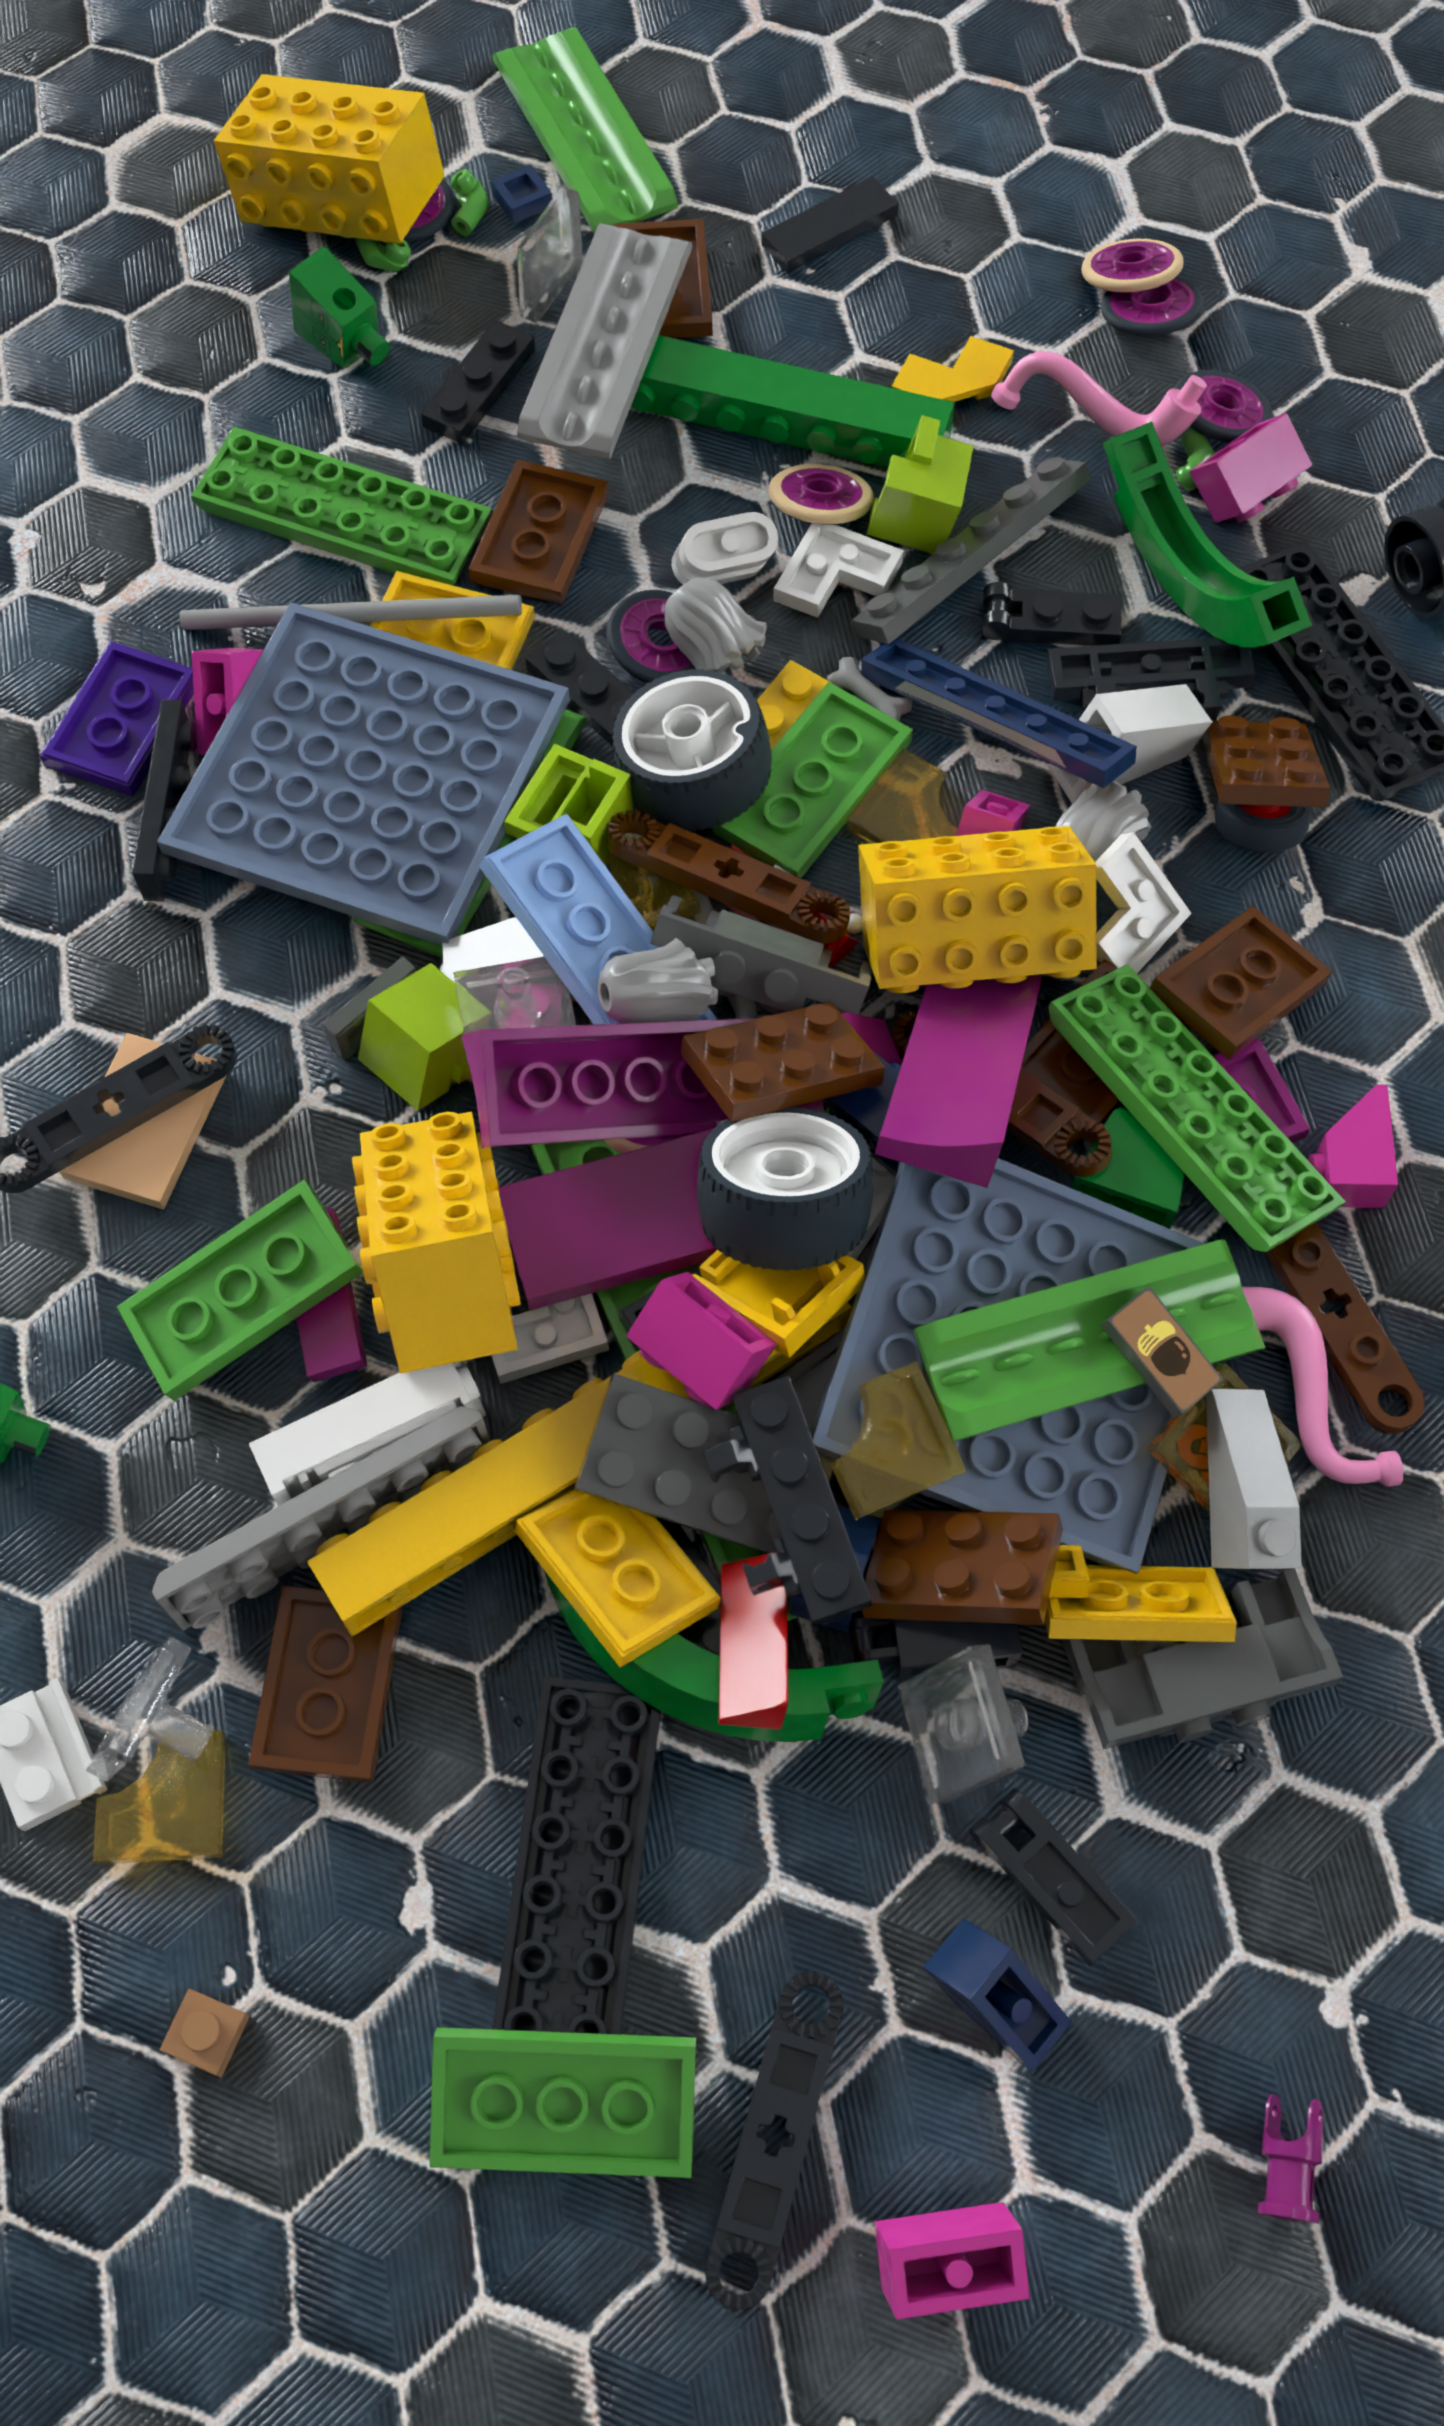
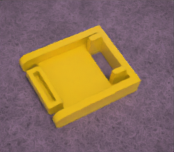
(772, 1296)

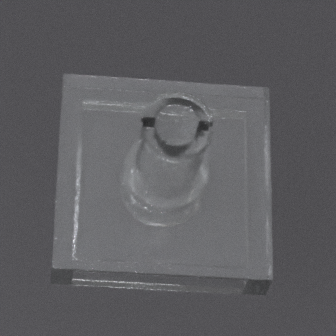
(550, 254)
(513, 996)
(149, 1715)
(963, 1724)

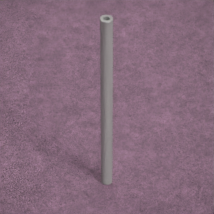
(358, 611)

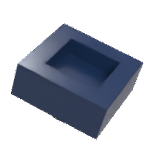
(521, 193)

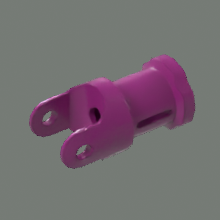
(1291, 2165)

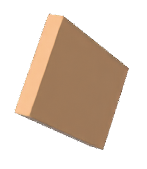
(151, 1156)

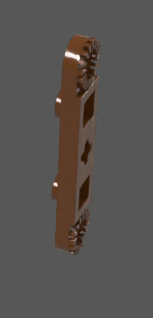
(752, 887)
(1041, 1118)
(1355, 1342)

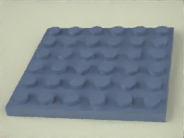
(366, 773)
(972, 1246)

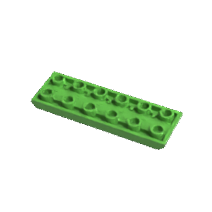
(586, 130)
(340, 507)
(1194, 1109)
(1053, 1354)

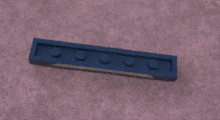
(1000, 712)

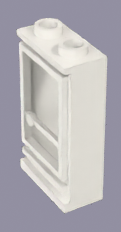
(359, 1426)

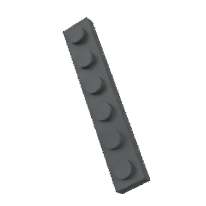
(970, 550)

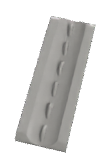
(603, 341)
(290, 1534)

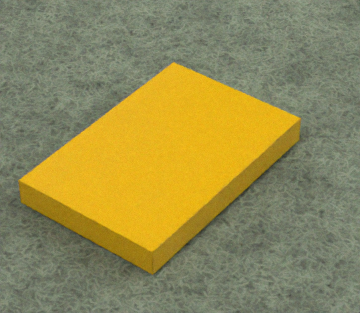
(482, 638)
(617, 1571)
(1145, 1606)

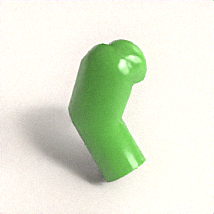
(472, 199)
(388, 257)
(1198, 450)

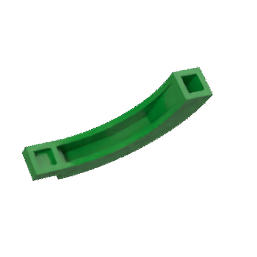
(1185, 560)
(685, 1684)

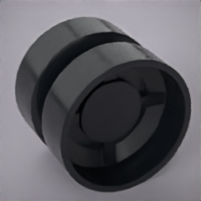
(1417, 559)

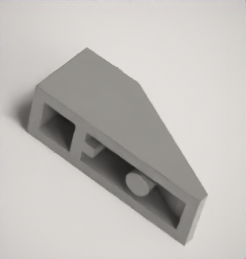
(1249, 1485)

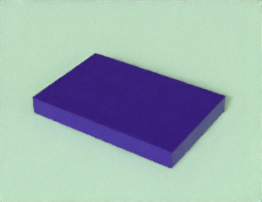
(115, 718)

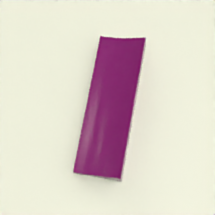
(960, 1078)
(588, 1082)
(608, 1220)

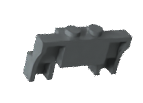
(763, 961)
(1202, 1683)

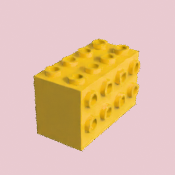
(330, 158)
(978, 908)
(435, 1241)

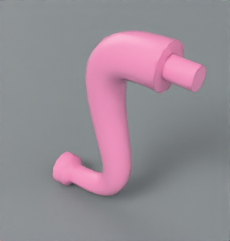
(1169, 418)
(1306, 1351)

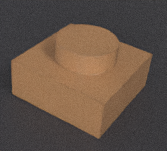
(204, 2032)

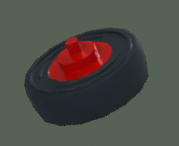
(1262, 825)

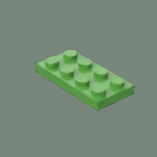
(817, 780)
(239, 1290)
(562, 2102)

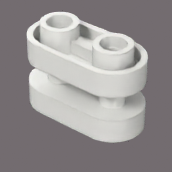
(725, 548)

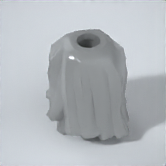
(712, 626)
(1104, 815)
(657, 985)

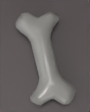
(850, 679)

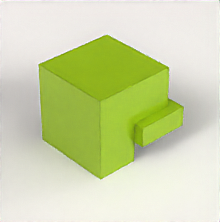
(922, 490)
(576, 787)
(416, 1037)

